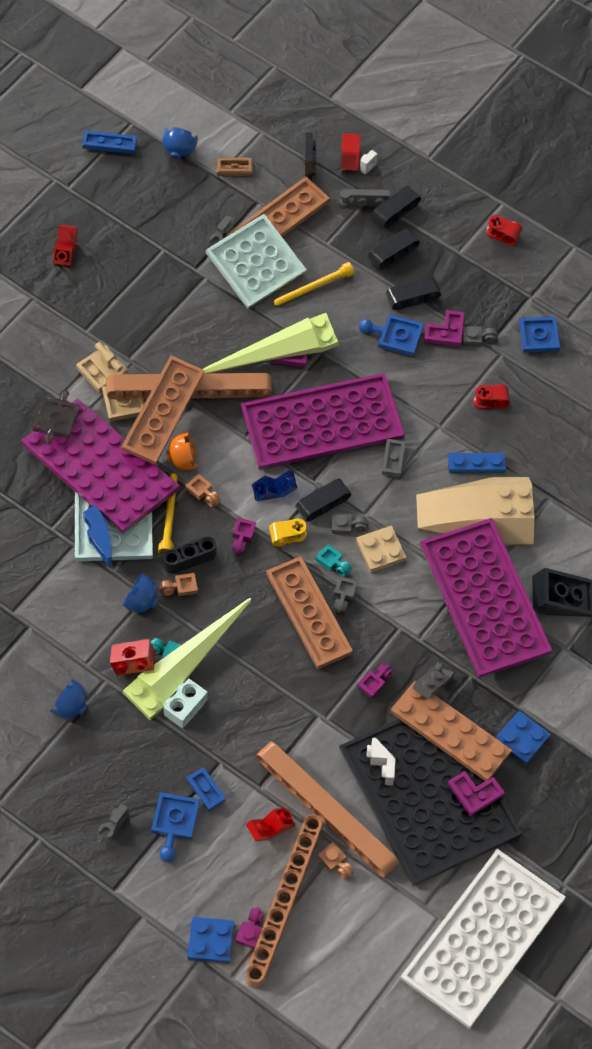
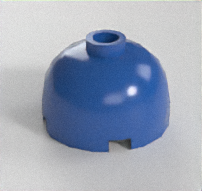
(179, 142)
(142, 595)
(71, 701)

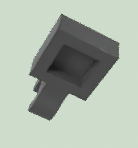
(222, 229)
(117, 818)

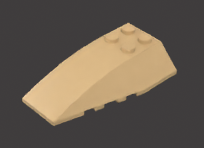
(500, 498)

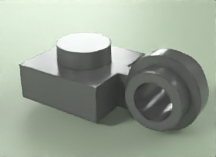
(473, 337)
(342, 523)
(345, 590)

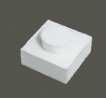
(368, 162)

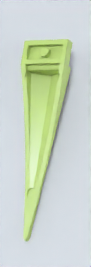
(302, 338)
(157, 685)

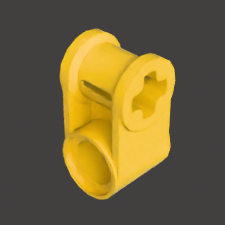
(286, 532)

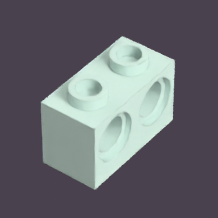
(190, 705)

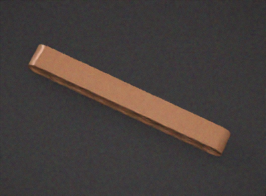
(210, 386)
(328, 809)
(284, 909)

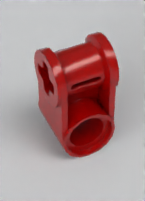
(504, 231)
(493, 396)

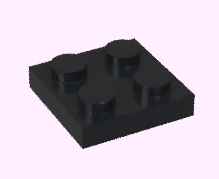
(310, 156)

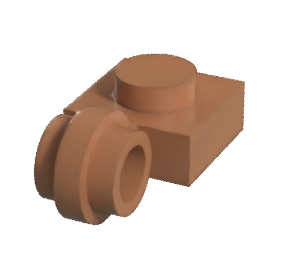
(201, 487)
(184, 584)
(333, 858)

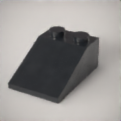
(561, 594)

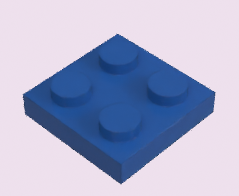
(539, 334)
(523, 737)
(210, 940)

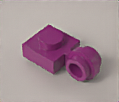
(243, 530)
(373, 683)
(249, 933)

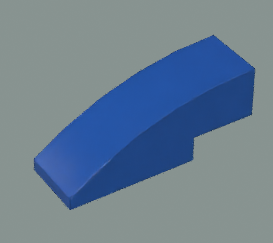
(98, 533)

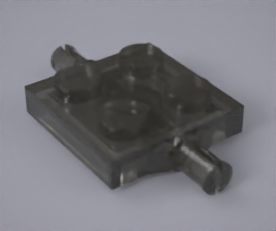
(56, 417)

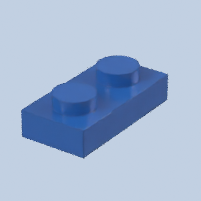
(206, 789)

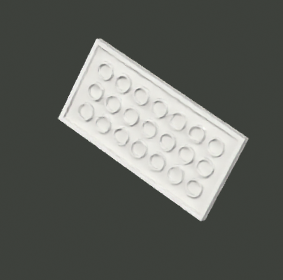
(482, 938)

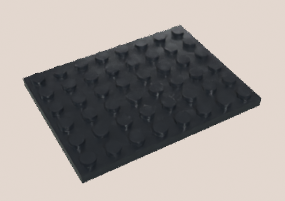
(420, 811)

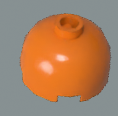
(182, 452)

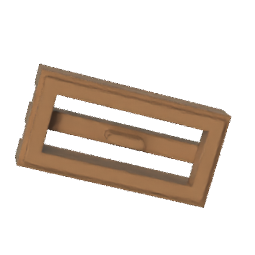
(234, 169)

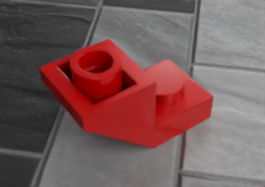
(350, 151)
(65, 245)
(272, 825)

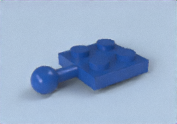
(397, 335)
(174, 818)

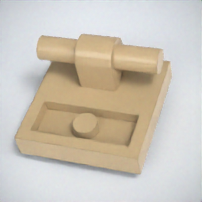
(100, 366)

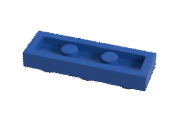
(109, 142)
(476, 463)

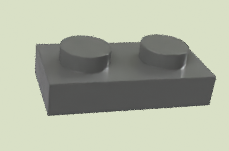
(393, 458)

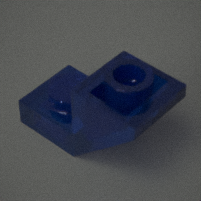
(272, 488)

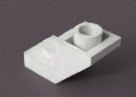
(381, 756)

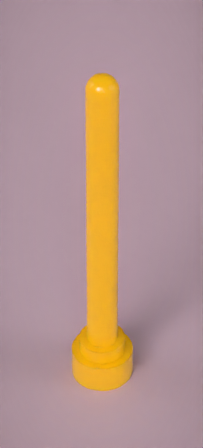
(345, 270)
(166, 543)

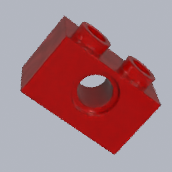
(132, 657)

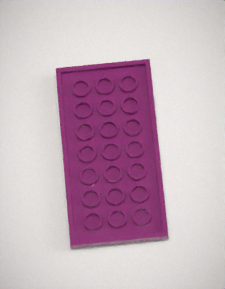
(322, 421)
(101, 472)
(485, 598)

